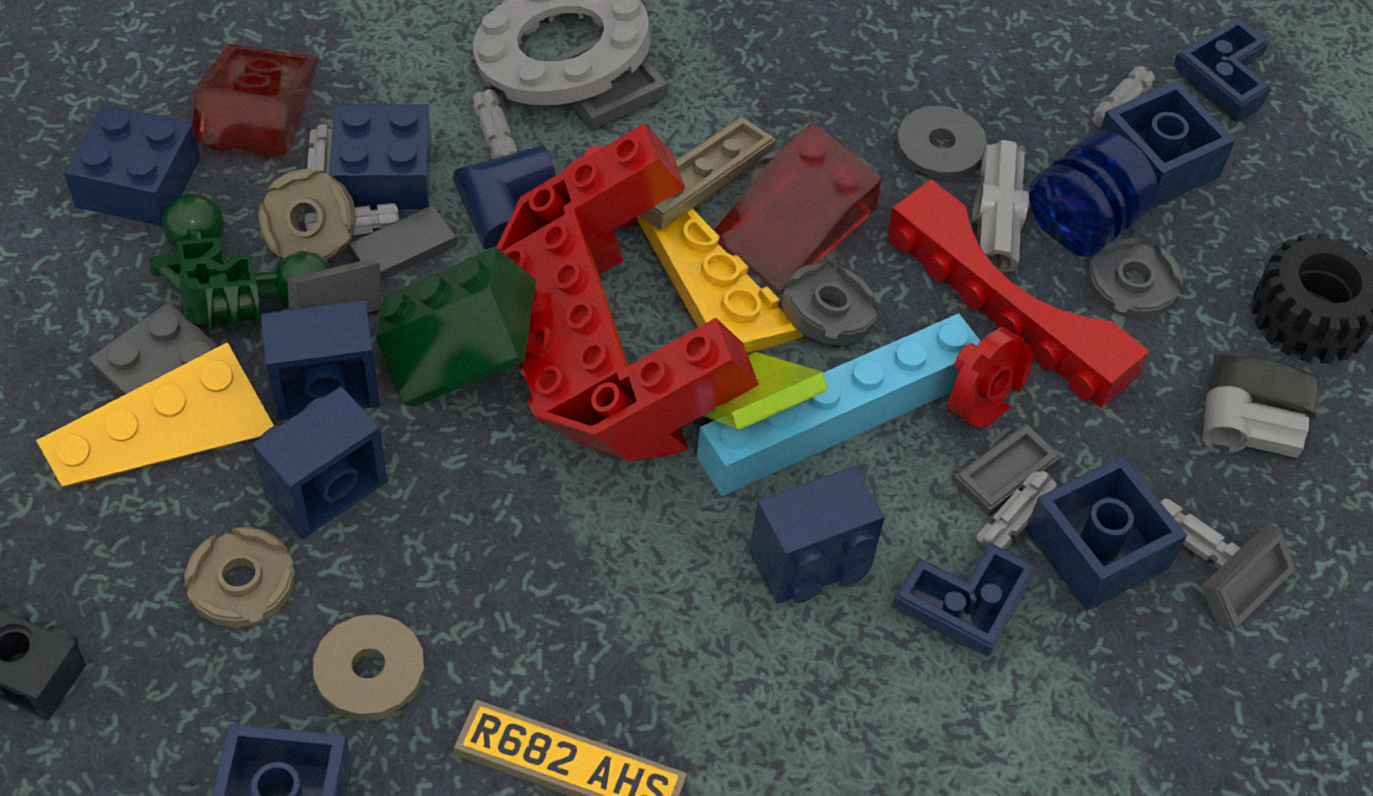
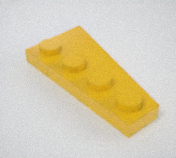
(718, 283)
(172, 417)

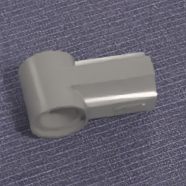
(1239, 423)

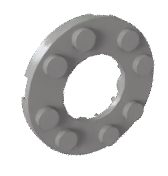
(537, 82)

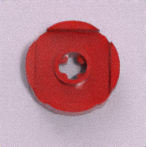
(988, 376)

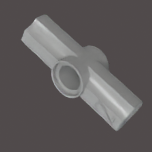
(1001, 204)

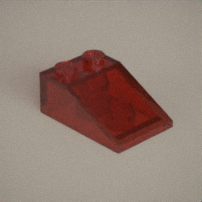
(252, 100)
(799, 207)

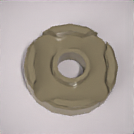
(334, 211)
(239, 604)
(368, 697)

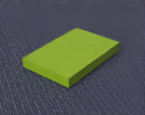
(779, 388)

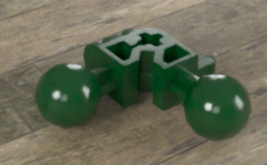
(213, 289)

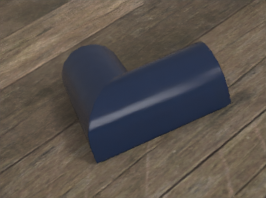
(1220, 71)
(495, 186)
(969, 610)

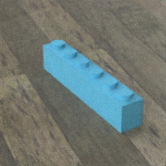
(857, 399)

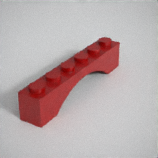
(1085, 351)

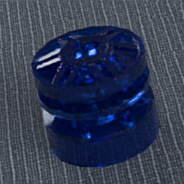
(1093, 193)

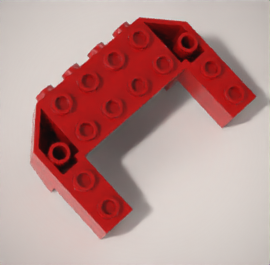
(573, 349)

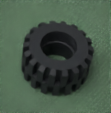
(1306, 321)

